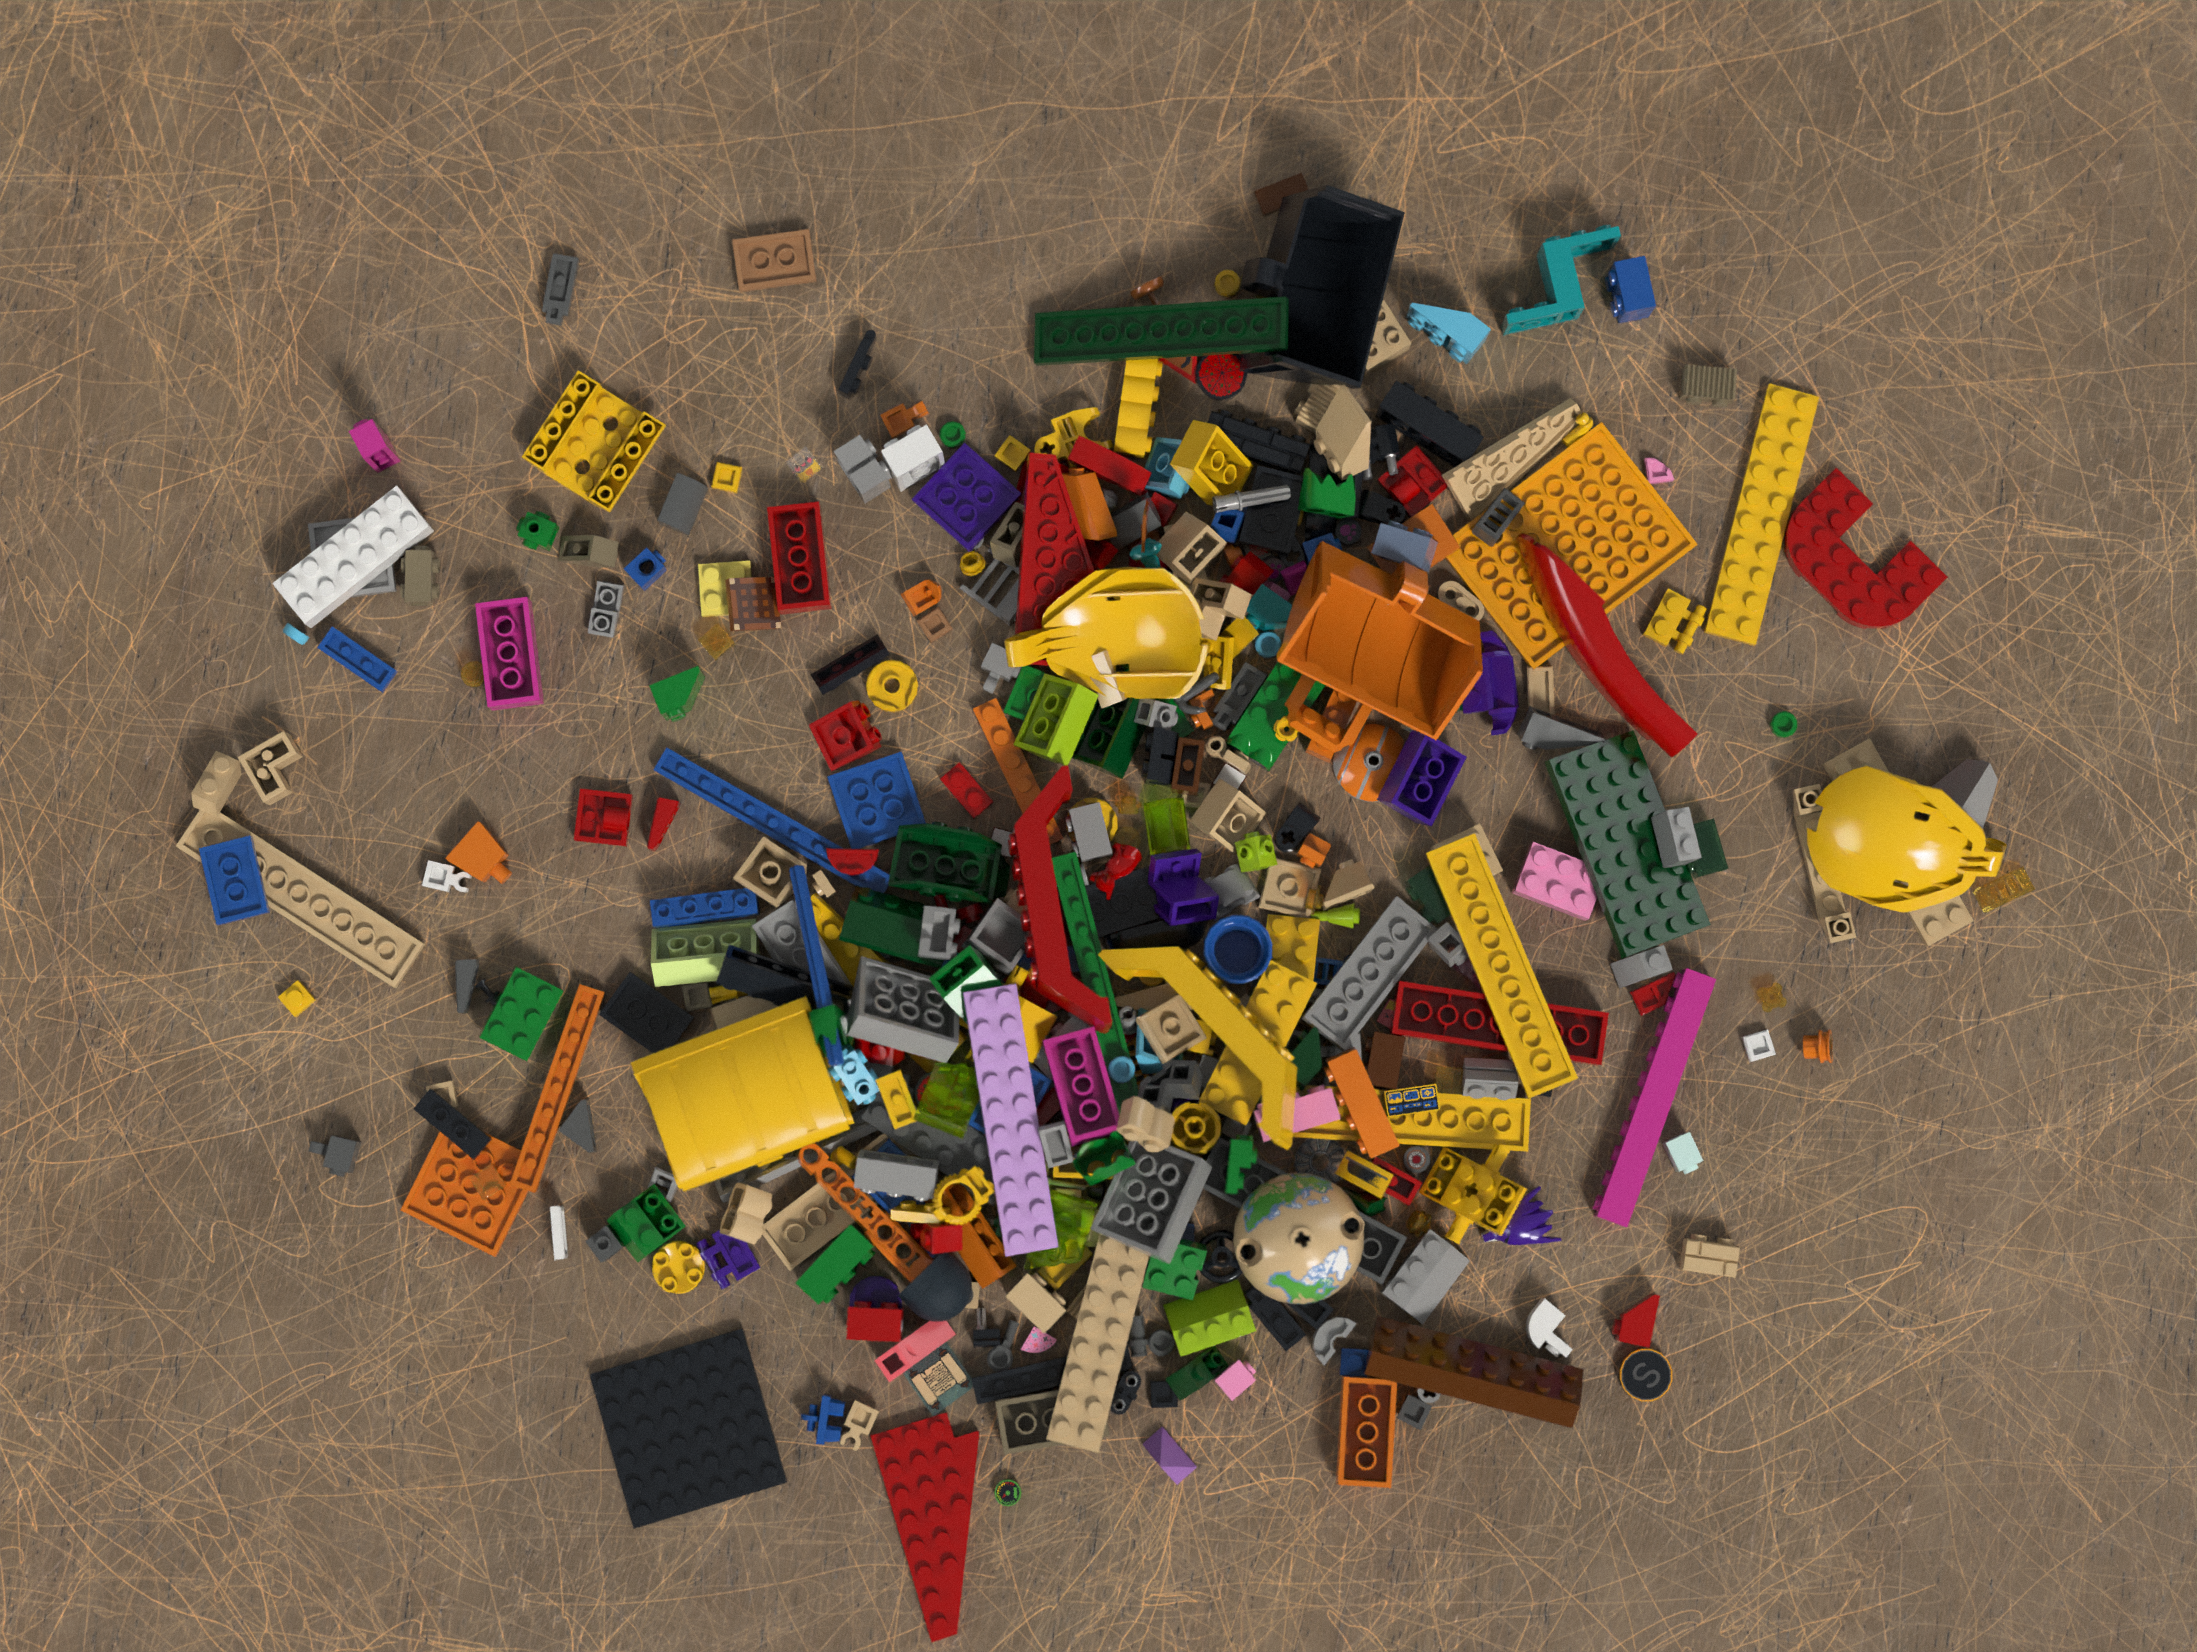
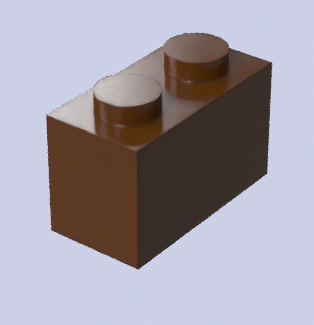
(1188, 766)
(1384, 1059)

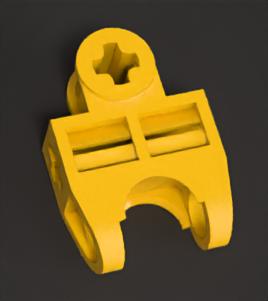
(1075, 424)

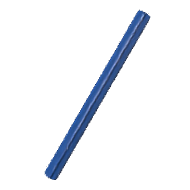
(814, 954)

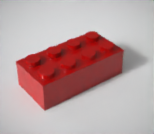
(799, 558)

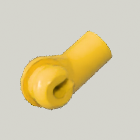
(1584, 425)
(843, 1156)

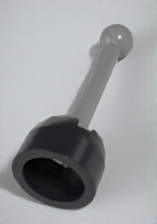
(1094, 1192)

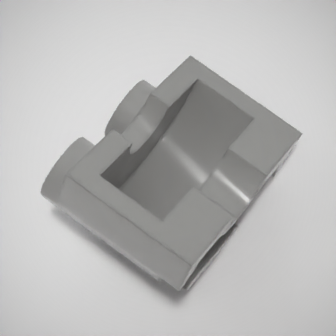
(1233, 890)
(937, 933)
(1326, 1333)

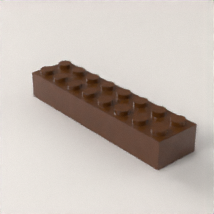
(1474, 1372)

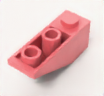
(914, 1348)

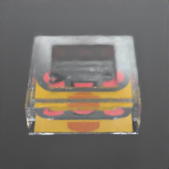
(804, 465)

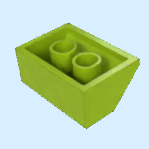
(1056, 719)
(1209, 1318)

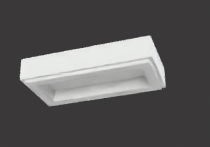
(559, 1232)

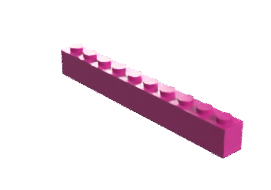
(1654, 1097)

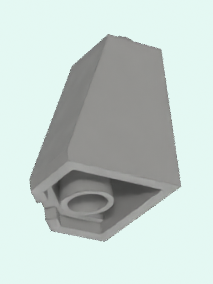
(1970, 787)

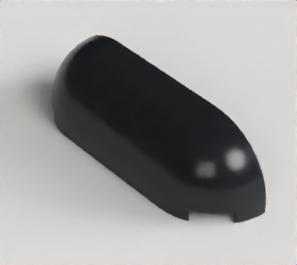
(1318, 524)
(1158, 935)

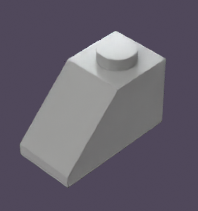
(1641, 966)

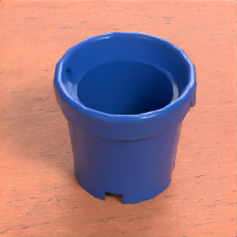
(1237, 949)

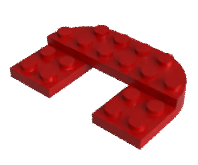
(1839, 574)

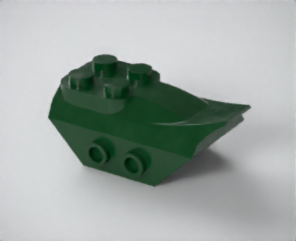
(948, 863)

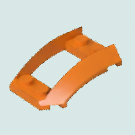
(1318, 727)

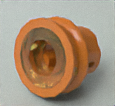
(1819, 1046)

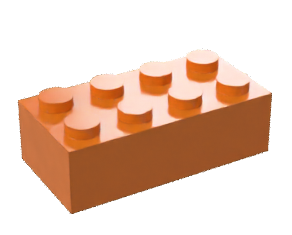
(1366, 1431)

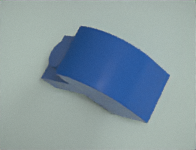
(1229, 524)

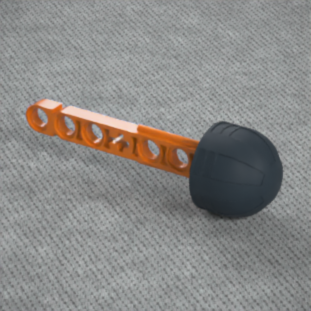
(937, 1286)

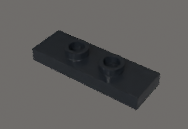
(452, 1124)

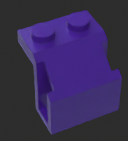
(1180, 888)

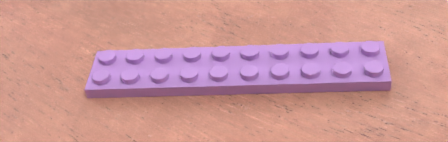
(1010, 1119)

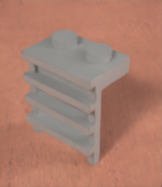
(1007, 608)

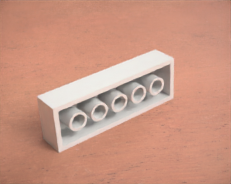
(353, 557)

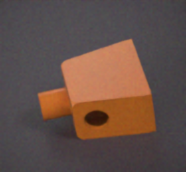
(480, 855)

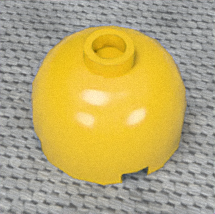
(1195, 1128)

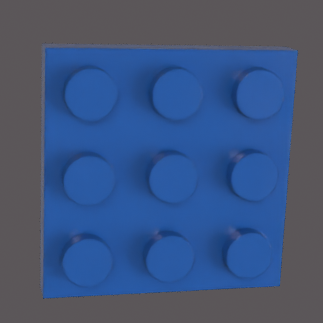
(875, 800)

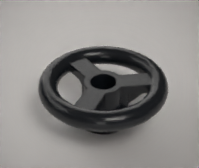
(1221, 1235)

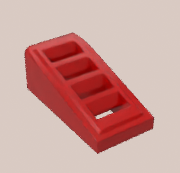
(663, 817)

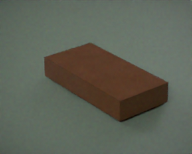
(1270, 197)

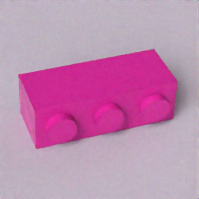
(374, 445)

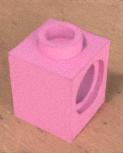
(1236, 1378)

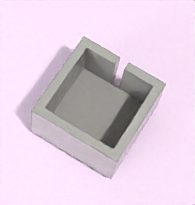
(863, 470)
(999, 937)

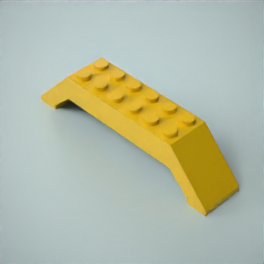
(1228, 1020)

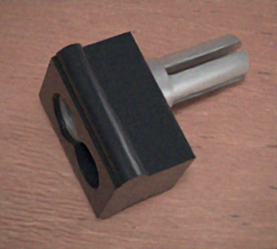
(982, 1336)

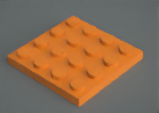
(452, 1204)

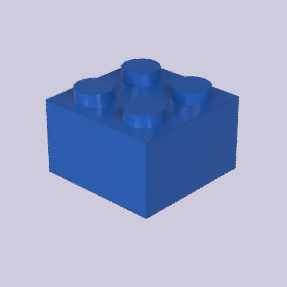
(1630, 290)

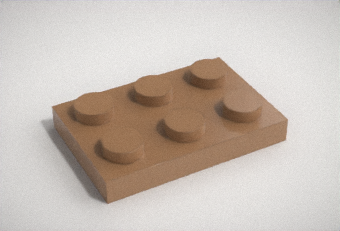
(774, 260)

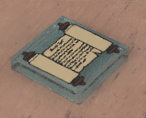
(939, 1379)

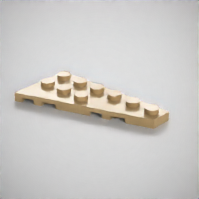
(1503, 464)

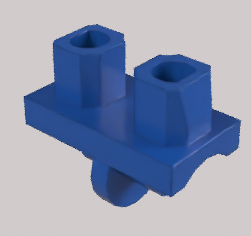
(825, 1432)

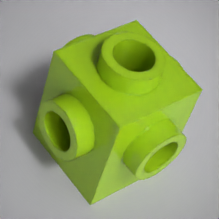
(1255, 852)

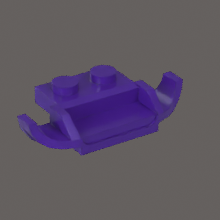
(1496, 687)

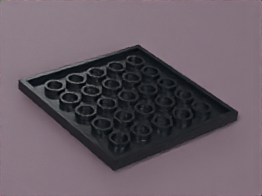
(688, 1428)

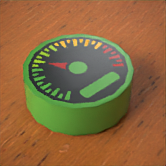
(1008, 1492)

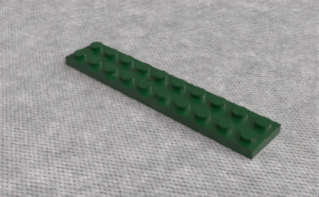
(1161, 331)

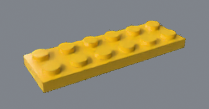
(1278, 1006)

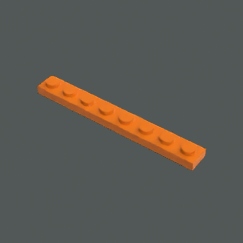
(557, 1088)

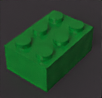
(521, 1013)
(836, 1265)

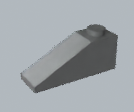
(1553, 732)

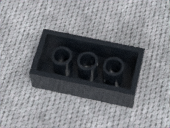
(1428, 424)

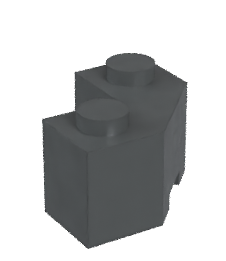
(1176, 1080)

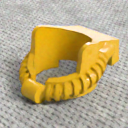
(979, 1186)

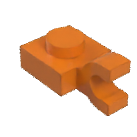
(900, 420)

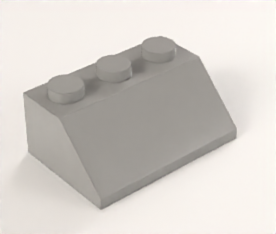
(1425, 1276)

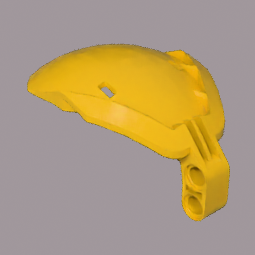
(1148, 629)
(1873, 838)

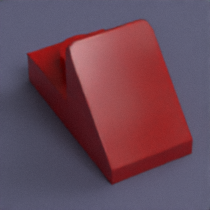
(1100, 552)

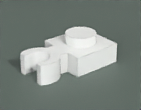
(442, 876)

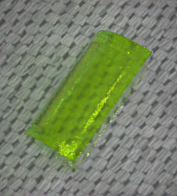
(1166, 825)

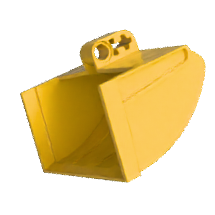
(742, 1095)

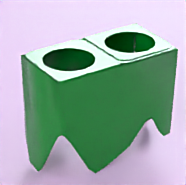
(1326, 497)
(825, 1024)
(1095, 1151)

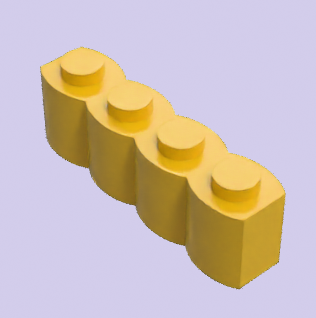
(1135, 407)

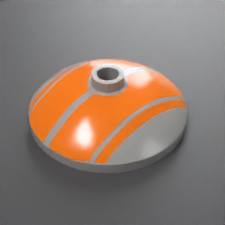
(1353, 766)

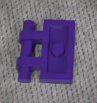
(736, 1253)

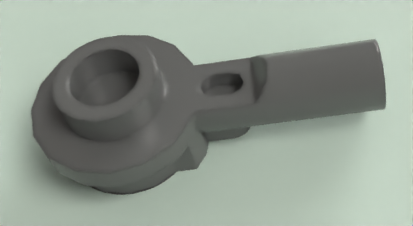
(1000, 1356)

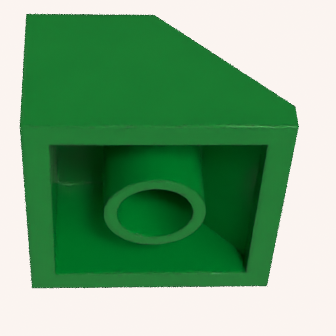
(677, 693)

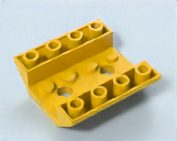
(577, 434)

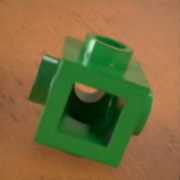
(543, 537)

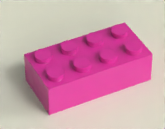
(509, 653)
(1082, 1085)

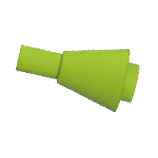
(1343, 915)

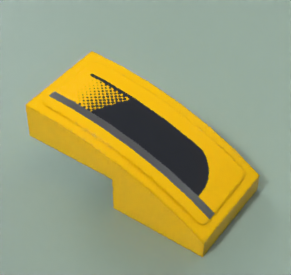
(1364, 1174)

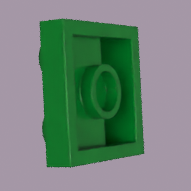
(1240, 1154)

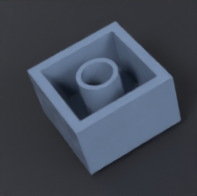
(1400, 545)

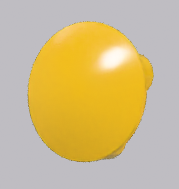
(678, 1267)

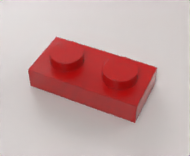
(966, 790)

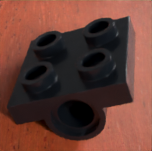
(1158, 770)

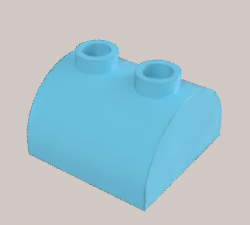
(1164, 477)

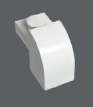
(1541, 1324)

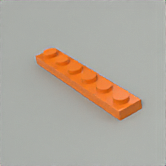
(1011, 760)

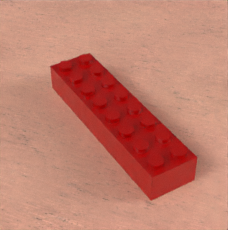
(1467, 1020)

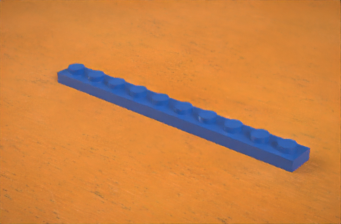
(760, 816)

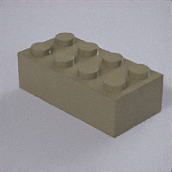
(1026, 1421)

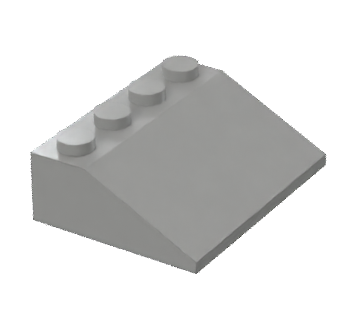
(901, 1011)
(1152, 1200)

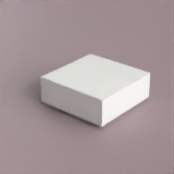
(1758, 1045)

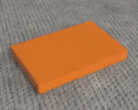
(1432, 522)

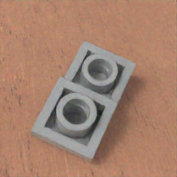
(606, 609)

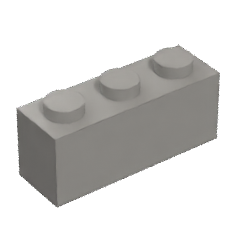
(896, 1174)

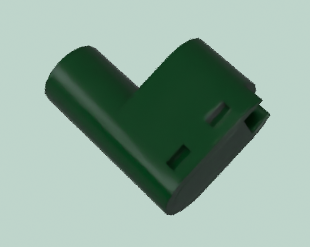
(1366, 1202)

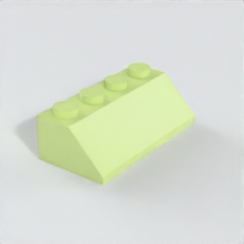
(698, 950)

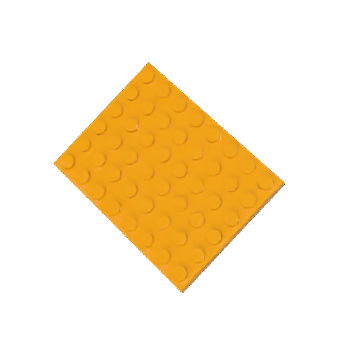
(1595, 517)

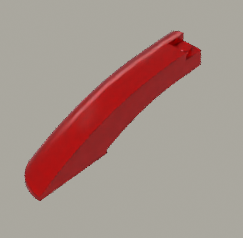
(1590, 639)

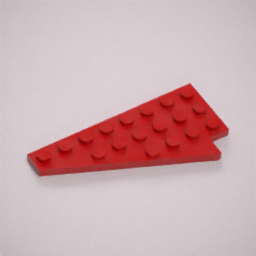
(1051, 544)
(931, 1496)

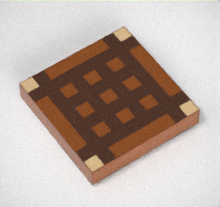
(752, 604)

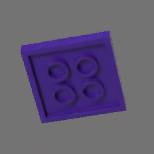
(966, 497)

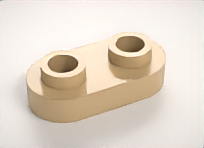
(1462, 600)

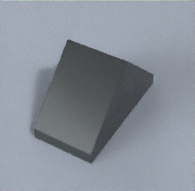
(580, 1127)

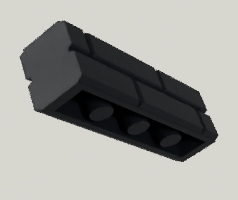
(1261, 444)

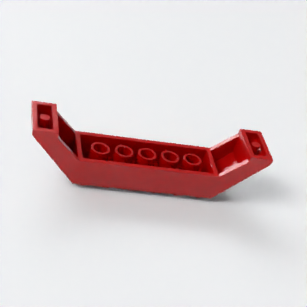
(1042, 911)

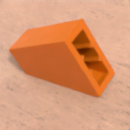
(1089, 504)

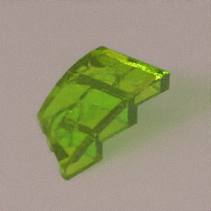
(949, 1098)
(1073, 1225)

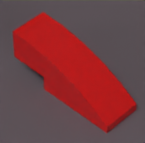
(1109, 466)

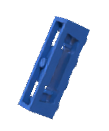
(704, 907)

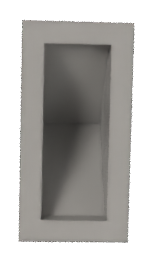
(1056, 1144)

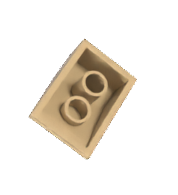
(1344, 435)

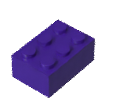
(1421, 778)

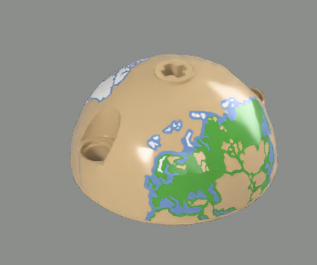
(1272, 1220)

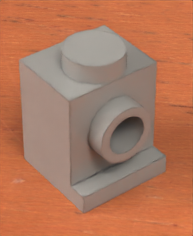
(1160, 714)
(1445, 938)

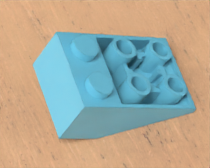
(1453, 329)

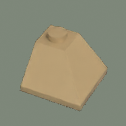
(1347, 884)

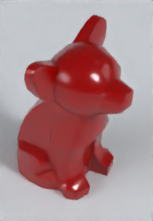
(1122, 863)

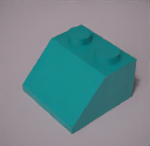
(1268, 610)

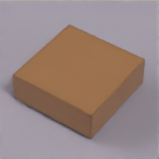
(934, 625)

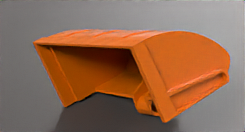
(1382, 640)

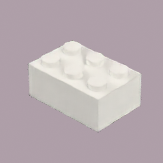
(912, 457)

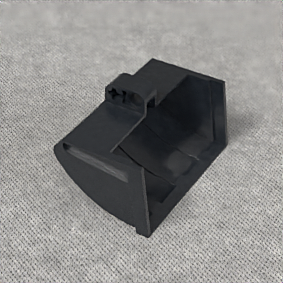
(1333, 265)

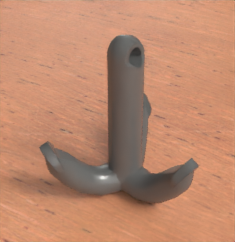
(1195, 689)

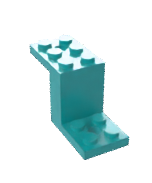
(1560, 279)

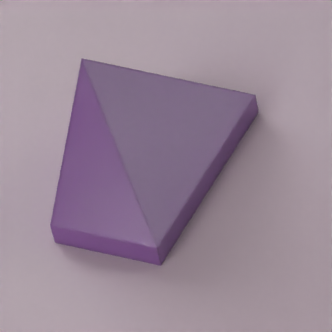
(1169, 1455)

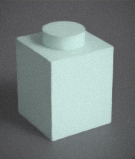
(1683, 1153)

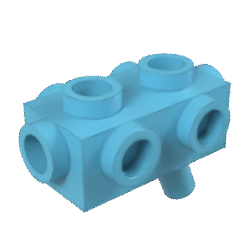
(857, 1080)

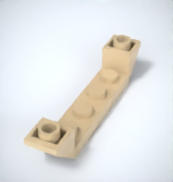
(1828, 901)

